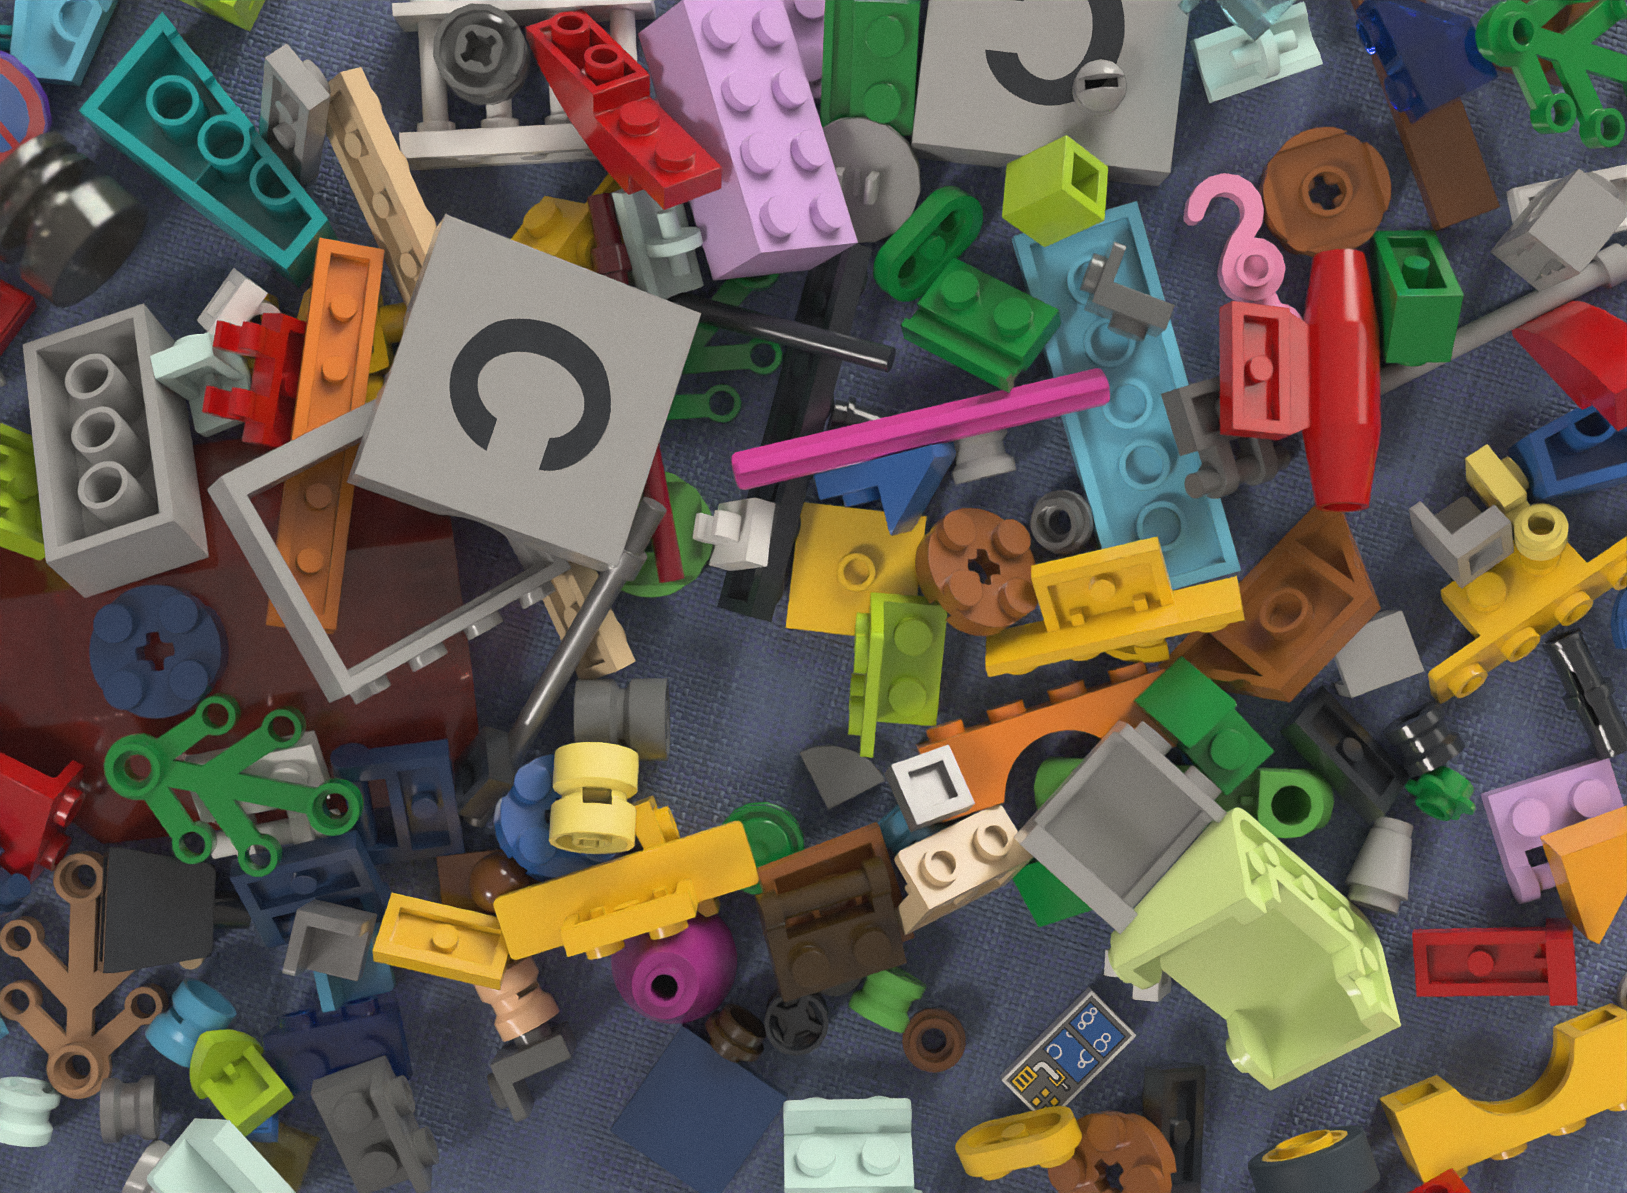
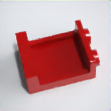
(36, 815)

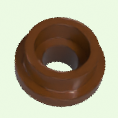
(934, 1059)

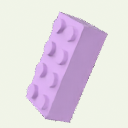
(744, 97)

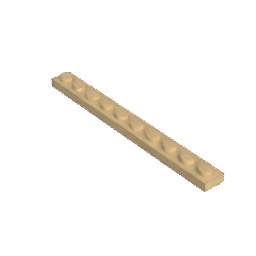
(404, 230)

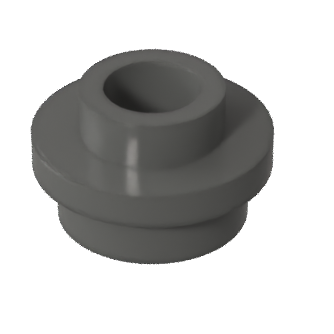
(1046, 524)

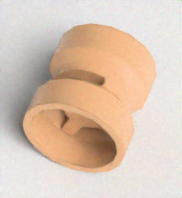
(520, 1002)

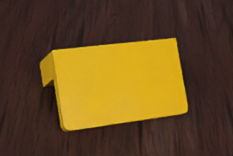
(442, 941)

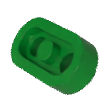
(927, 243)

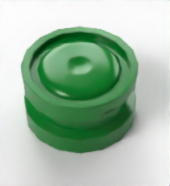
(770, 833)

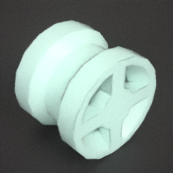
(26, 1111)

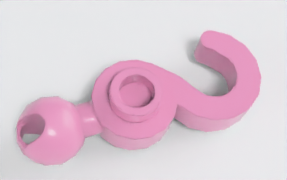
(1248, 266)

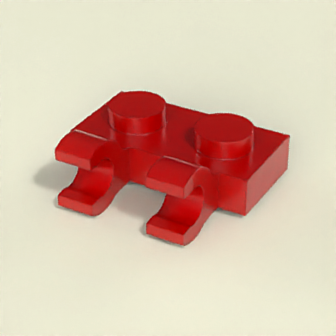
(273, 391)

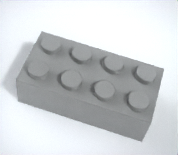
(112, 454)

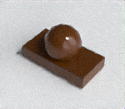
(478, 877)

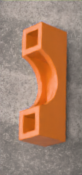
(990, 748)

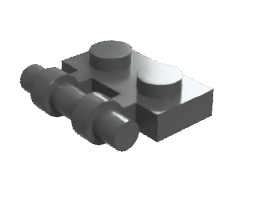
(1196, 427)

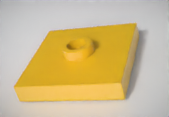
(843, 559)

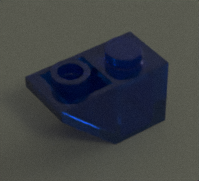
(1425, 54)

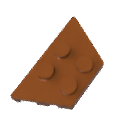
(1297, 613)

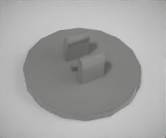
(875, 175)

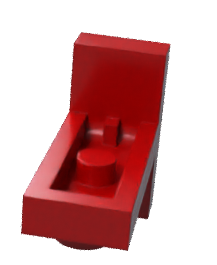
(1498, 962)

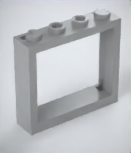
(418, 649)

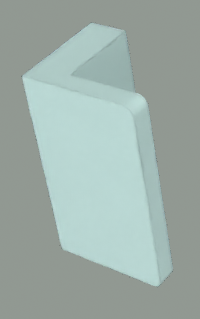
(214, 1159)

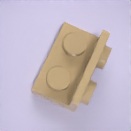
(958, 866)

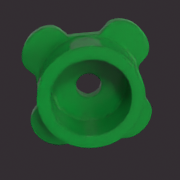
(1442, 794)

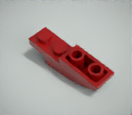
(613, 111)

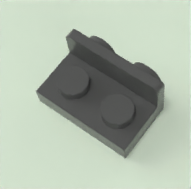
(375, 1126)

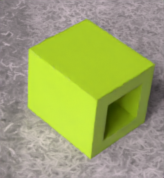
(1055, 191)

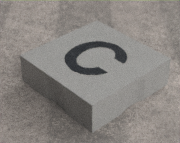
(1004, 74)
(525, 395)

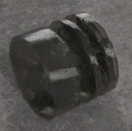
(64, 219)

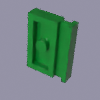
(870, 61)
(981, 324)

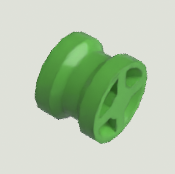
(887, 998)

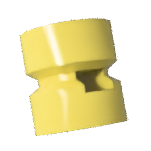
(594, 792)

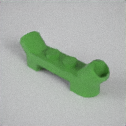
(1280, 799)

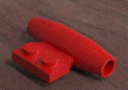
(1311, 377)

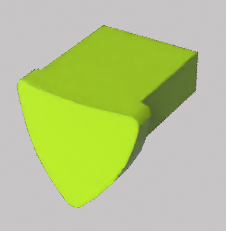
(236, 1078)

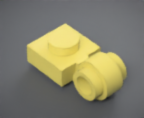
(1504, 485)

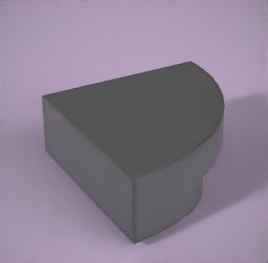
(840, 772)

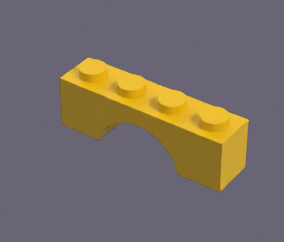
(1583, 1077)

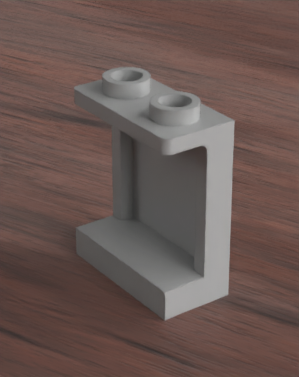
(1120, 821)

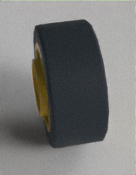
(1317, 1163)

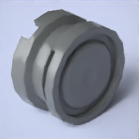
(481, 54)

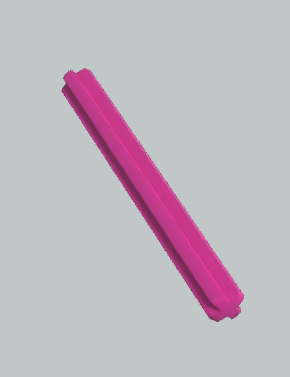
(920, 429)

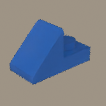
(900, 480)

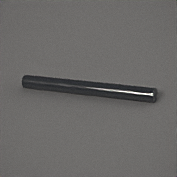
(789, 332)

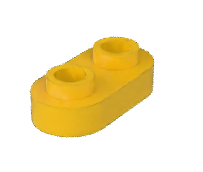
(1019, 1141)

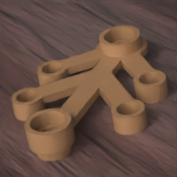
(77, 987)

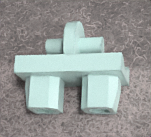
(1236, 63)
(658, 245)

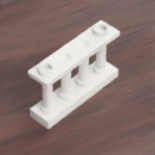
(500, 137)

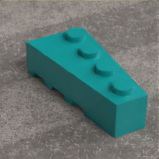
(194, 140)

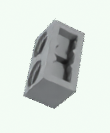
(1562, 229)

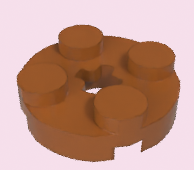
(1341, 160)
(1003, 554)
(1114, 1139)

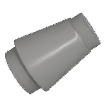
(1382, 867)

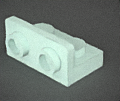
(848, 1145)

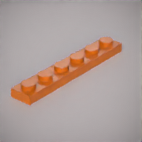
(329, 385)

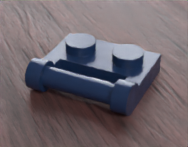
(420, 798)
(322, 869)

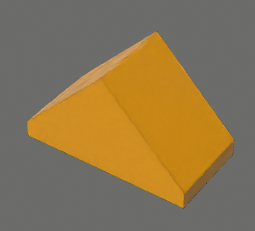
(1590, 870)

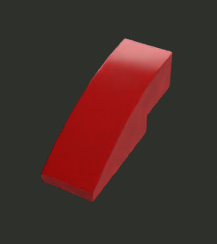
(1583, 354)

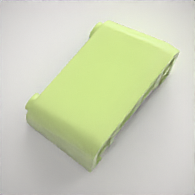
(1263, 949)

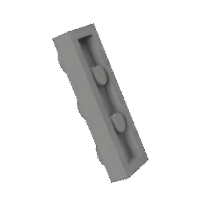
(294, 112)

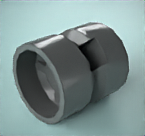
(625, 716)

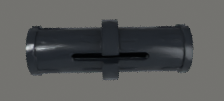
(1588, 693)

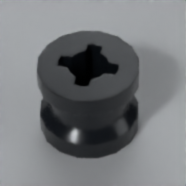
(1424, 738)

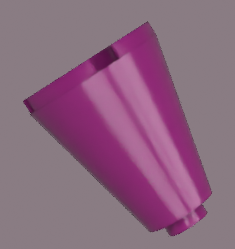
(697, 958)

